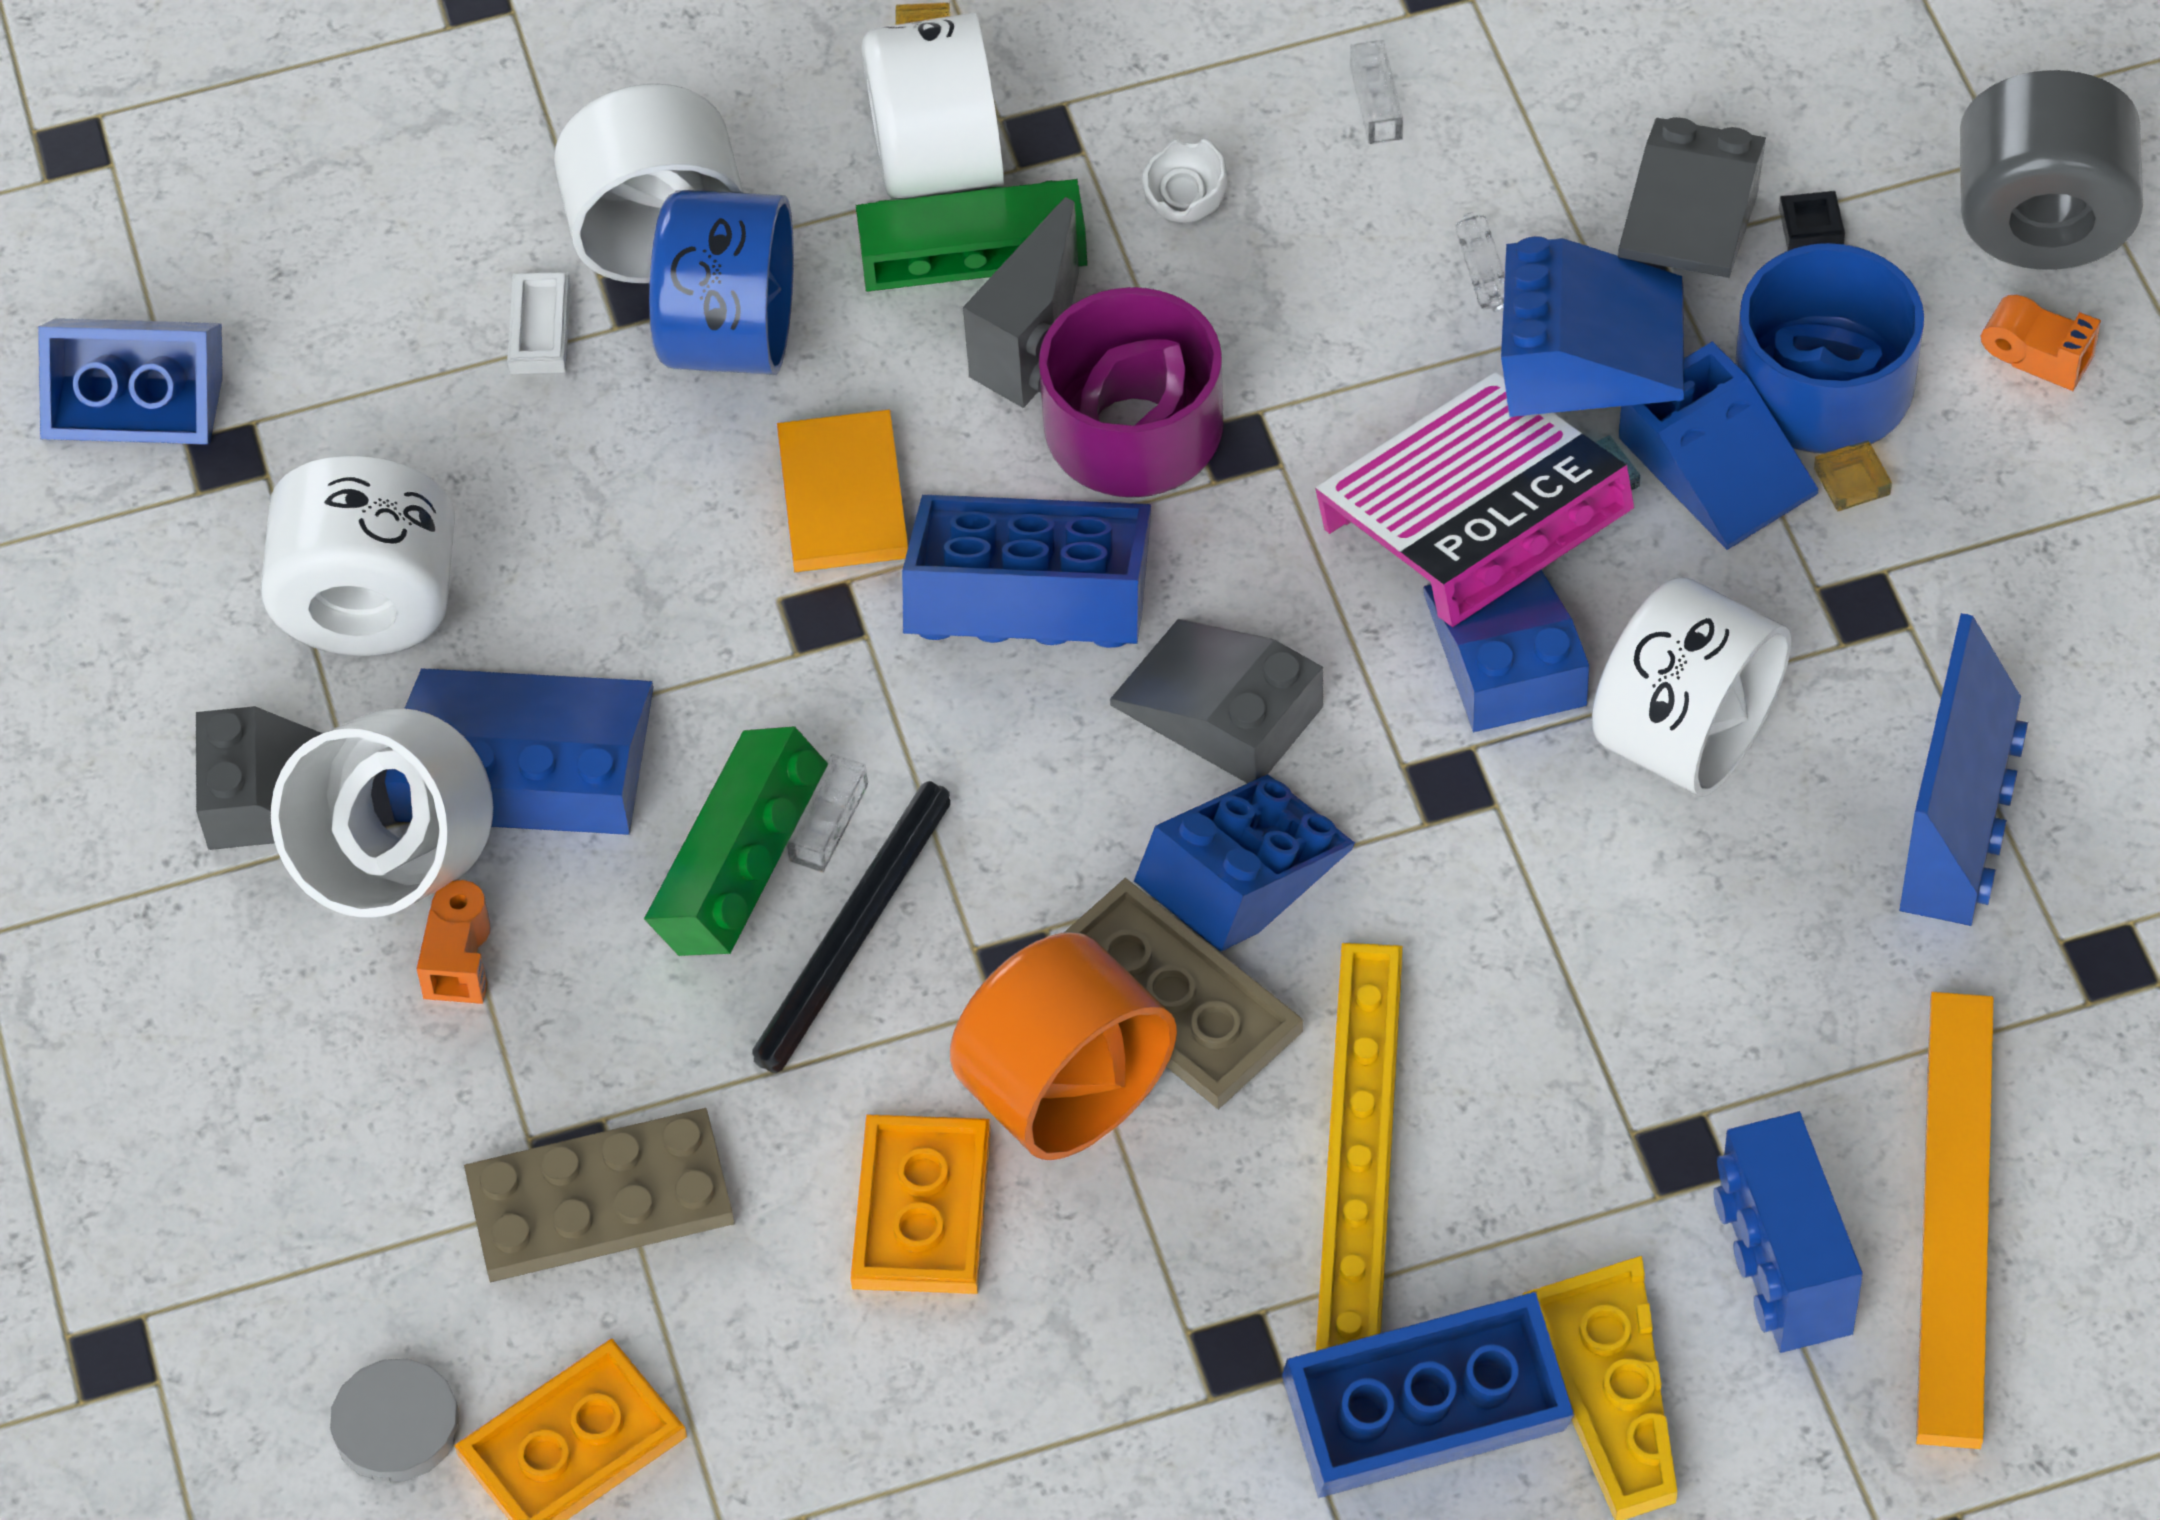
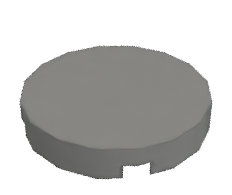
(394, 1420)

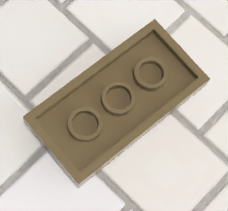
(1221, 1014)
(598, 1194)

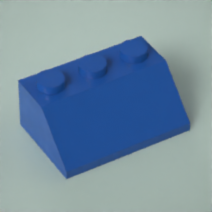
(129, 380)

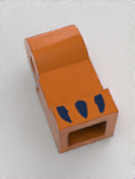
(2041, 340)
(448, 955)

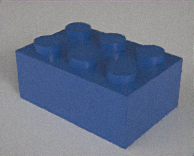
(1788, 1233)

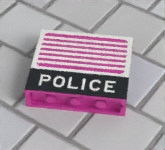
(1479, 496)

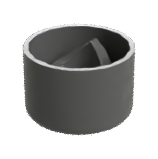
(2051, 169)

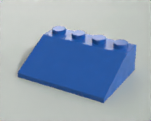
(1588, 329)
(1026, 570)
(552, 745)
(1964, 784)

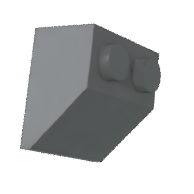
(237, 772)

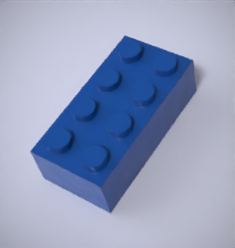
(1427, 1394)

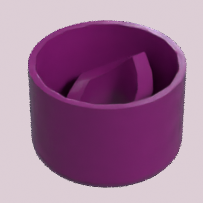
(1124, 349)

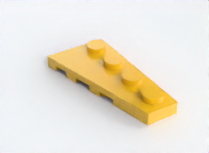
(1613, 1383)

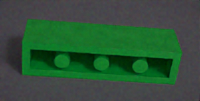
(956, 233)
(736, 841)

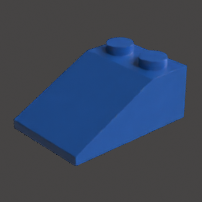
(1515, 656)

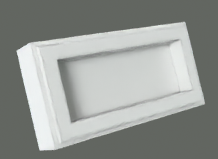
(539, 323)

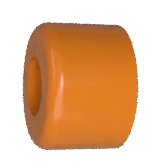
(1061, 1044)

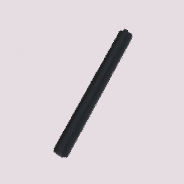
(851, 927)

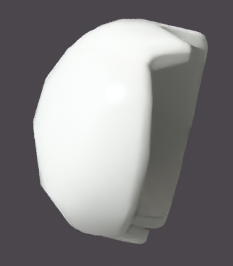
(1185, 181)

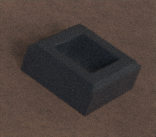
(1811, 219)

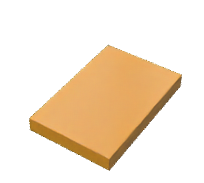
(842, 490)
(921, 1204)
(571, 1438)

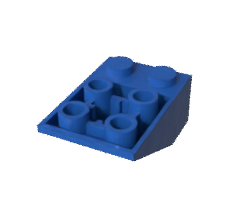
(1719, 449)
(1239, 860)

